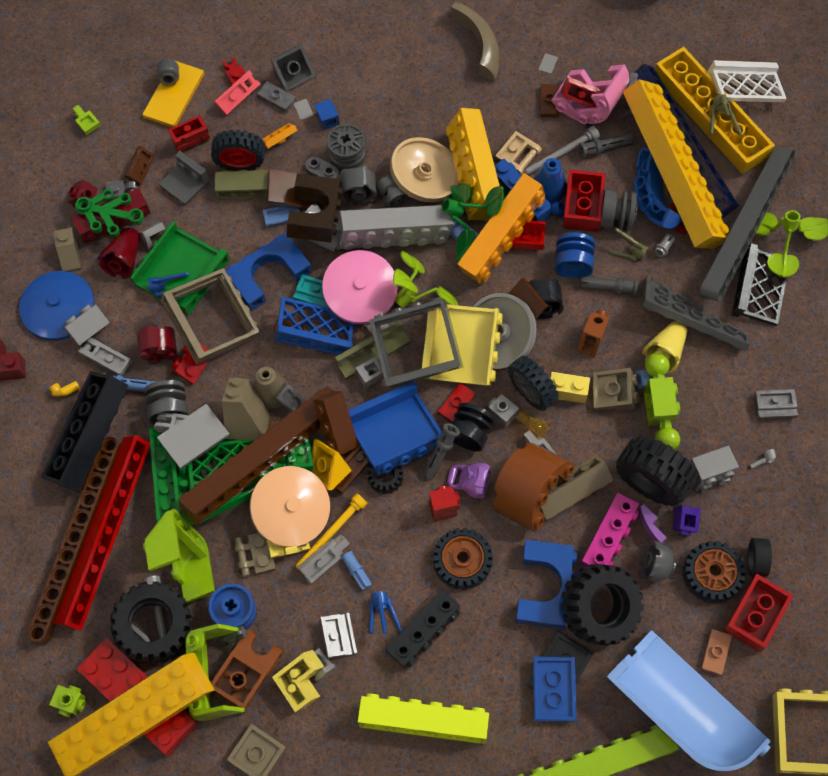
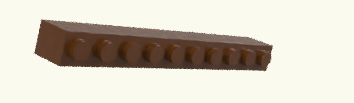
(251, 462)

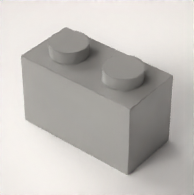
(86, 324)

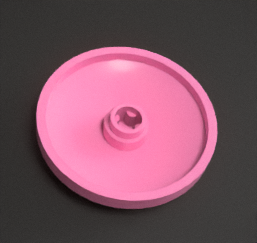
(359, 286)

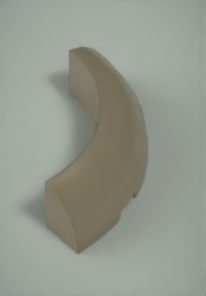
(485, 36)

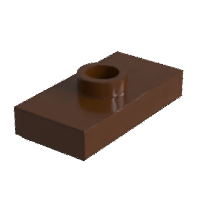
(547, 108)
(139, 165)

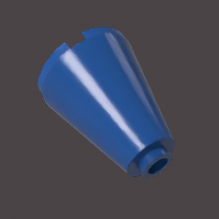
(552, 180)

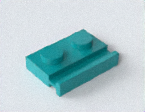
(310, 291)

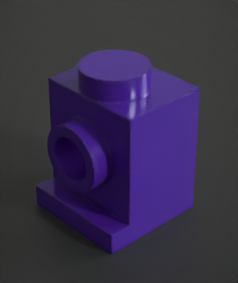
(690, 516)

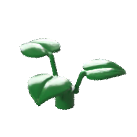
(455, 207)

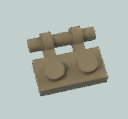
(260, 554)

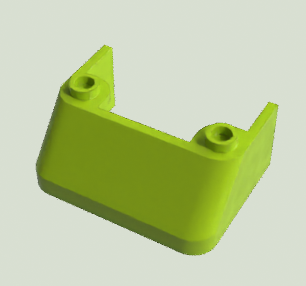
(179, 544)
(197, 642)

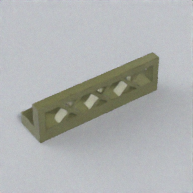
(394, 340)

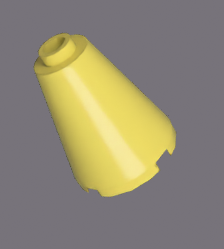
(668, 342)

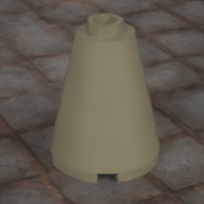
(267, 385)

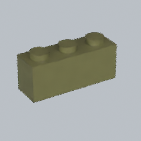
(241, 184)

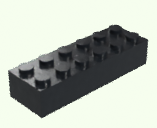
(84, 431)

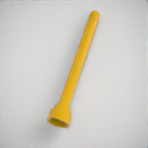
(356, 503)

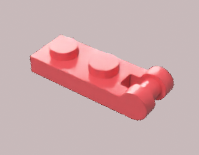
(236, 93)

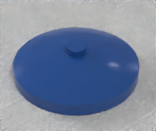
(52, 301)

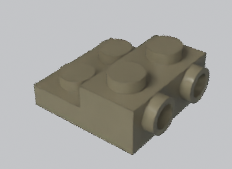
(615, 389)

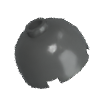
(657, 562)

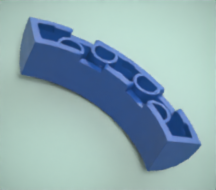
(649, 192)

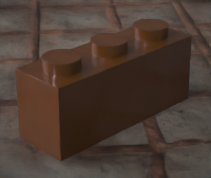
(335, 421)

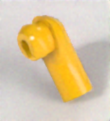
(64, 391)

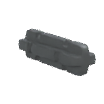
(233, 637)

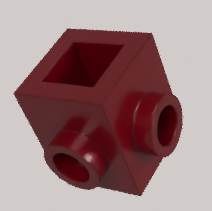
(79, 190)

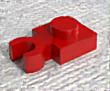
(233, 71)

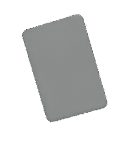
(548, 63)
(303, 109)

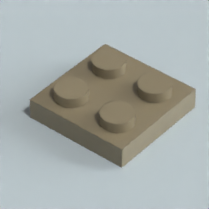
(256, 752)

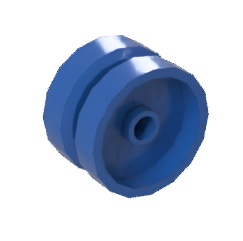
(233, 596)

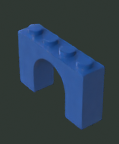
(281, 251)
(558, 559)

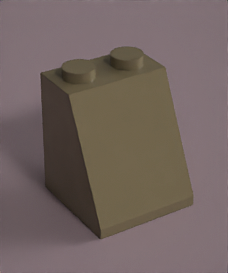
(244, 411)

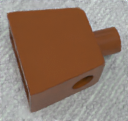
(595, 328)

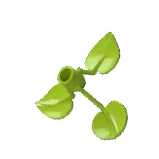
(812, 228)
(409, 289)

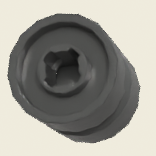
(391, 193)

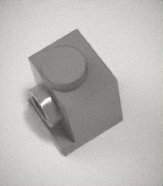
(366, 368)

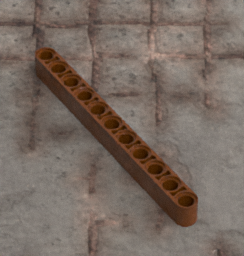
(70, 547)

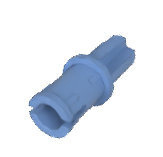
(356, 570)

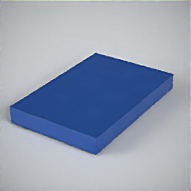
(554, 689)

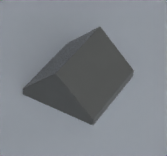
(292, 68)

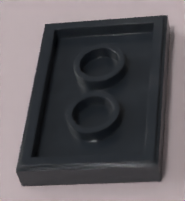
(565, 647)

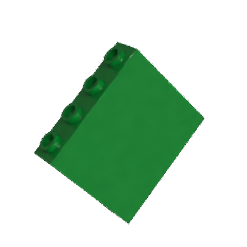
(176, 254)

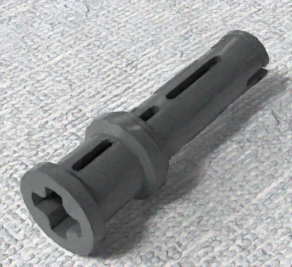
(597, 148)
(618, 285)
(444, 444)

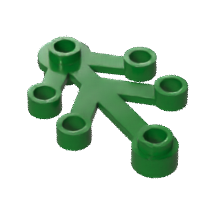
(108, 210)

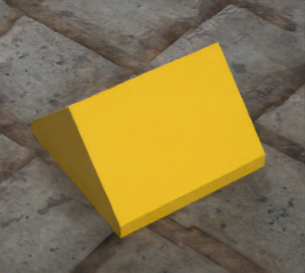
(328, 465)

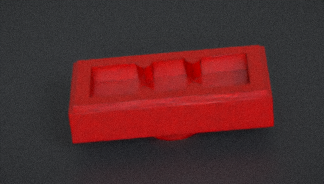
(460, 395)

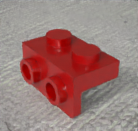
(531, 237)
(186, 367)

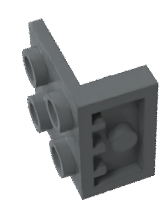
(185, 179)

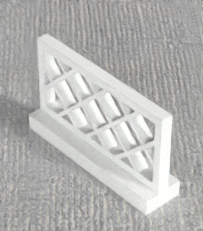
(747, 72)

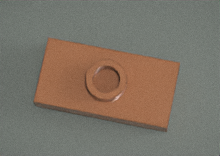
(716, 652)

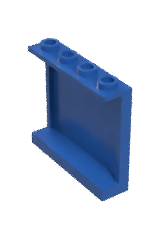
(394, 428)

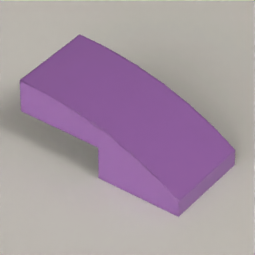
(648, 520)

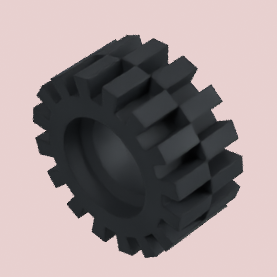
(385, 486)

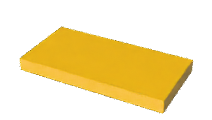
(171, 100)

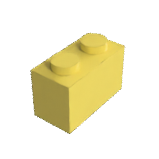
(571, 387)

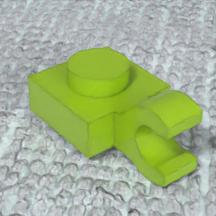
(86, 121)

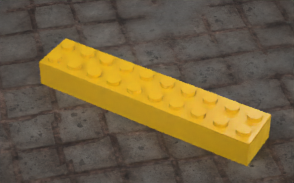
(676, 165)

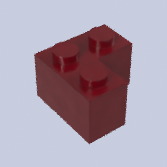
(11, 364)

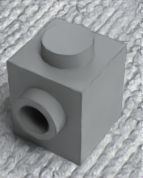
(503, 410)

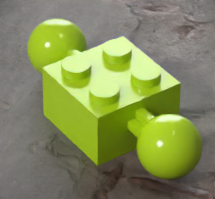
(661, 399)

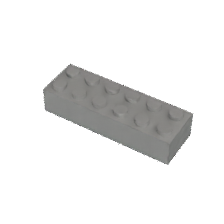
(393, 227)

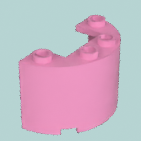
(604, 101)

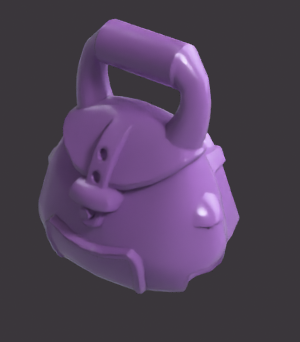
(473, 479)

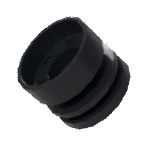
(473, 424)

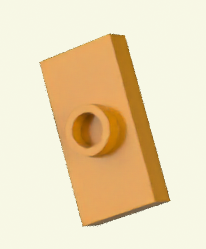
(279, 135)

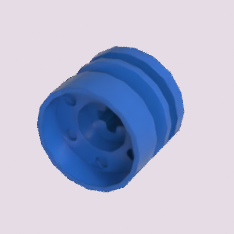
(574, 255)

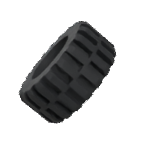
(656, 470)
(145, 596)
(625, 609)

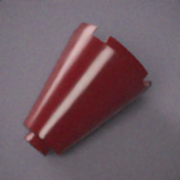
(120, 254)

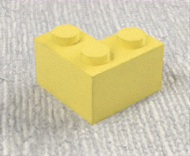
(295, 681)

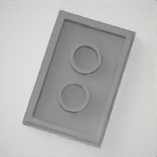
(193, 436)

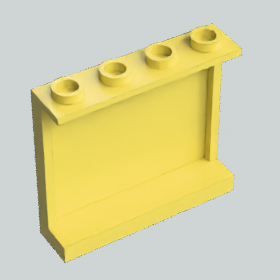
(476, 338)

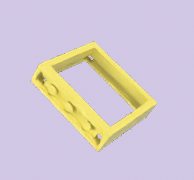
(781, 763)

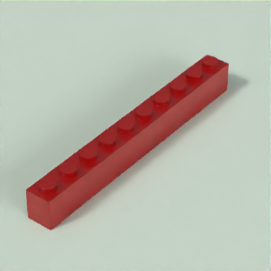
(102, 533)

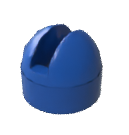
(557, 208)

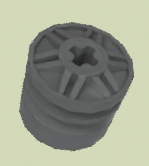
(346, 147)
(618, 209)
(165, 397)

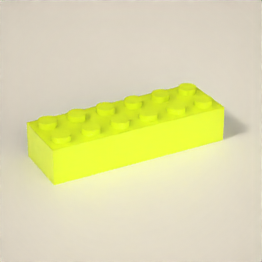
(423, 719)

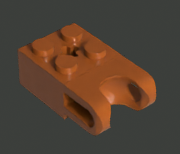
(247, 666)

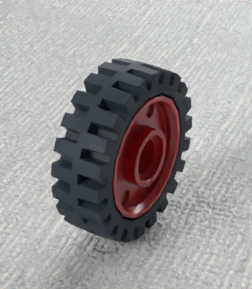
(238, 150)

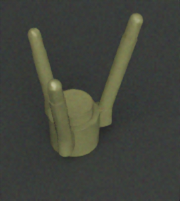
(721, 105)
(638, 249)

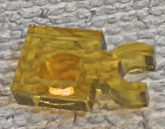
(538, 425)

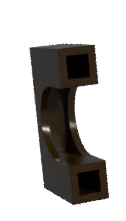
(318, 225)

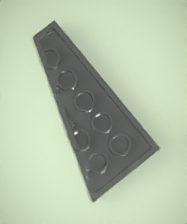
(688, 313)

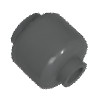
(167, 72)

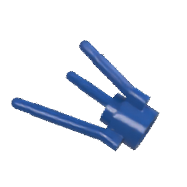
(158, 283)
(379, 603)

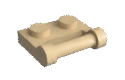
(515, 147)

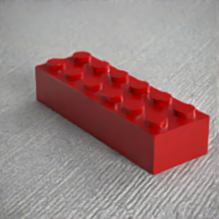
(115, 674)

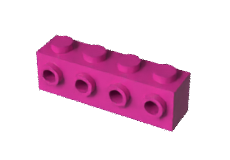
(611, 531)

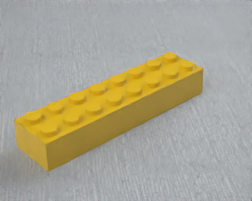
(694, 92)
(131, 715)

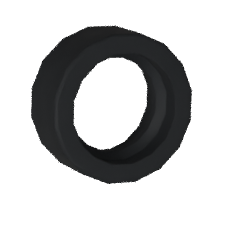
(759, 557)

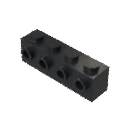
(423, 629)

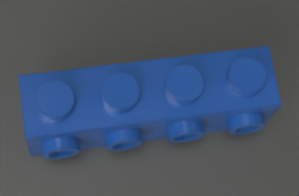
(507, 179)

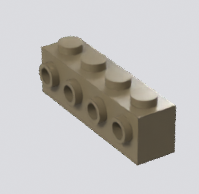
(584, 481)

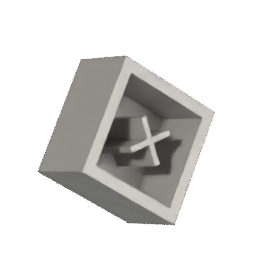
(714, 468)

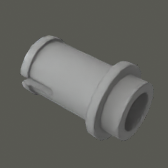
(662, 248)

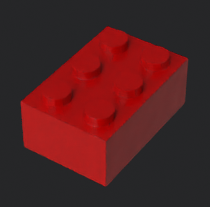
(584, 200)
(758, 613)

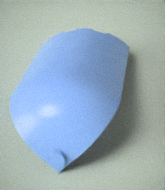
(688, 707)

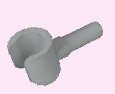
(769, 458)

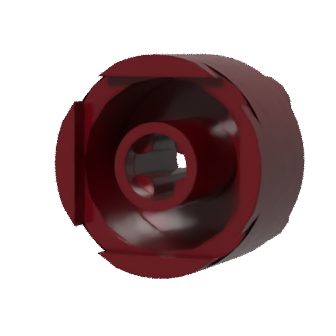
(156, 344)

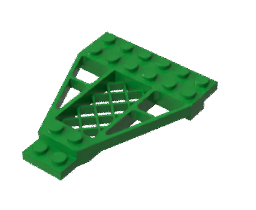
(172, 482)

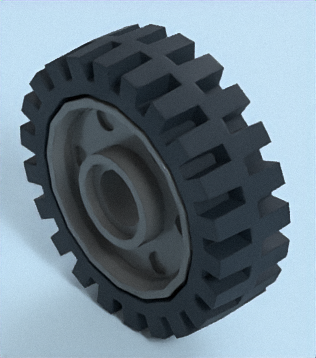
(532, 383)

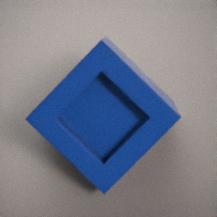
(327, 114)

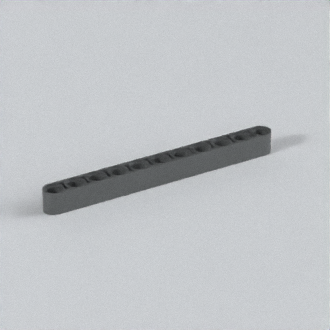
(747, 224)

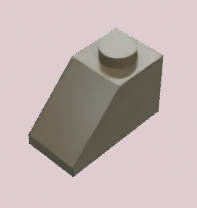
(67, 249)

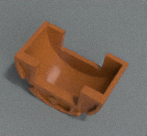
(527, 482)

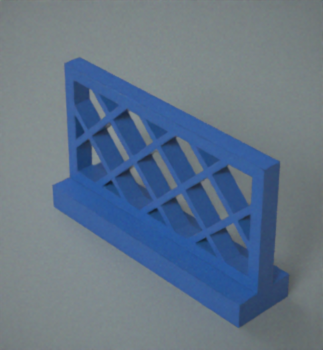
(312, 339)

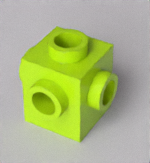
(68, 700)

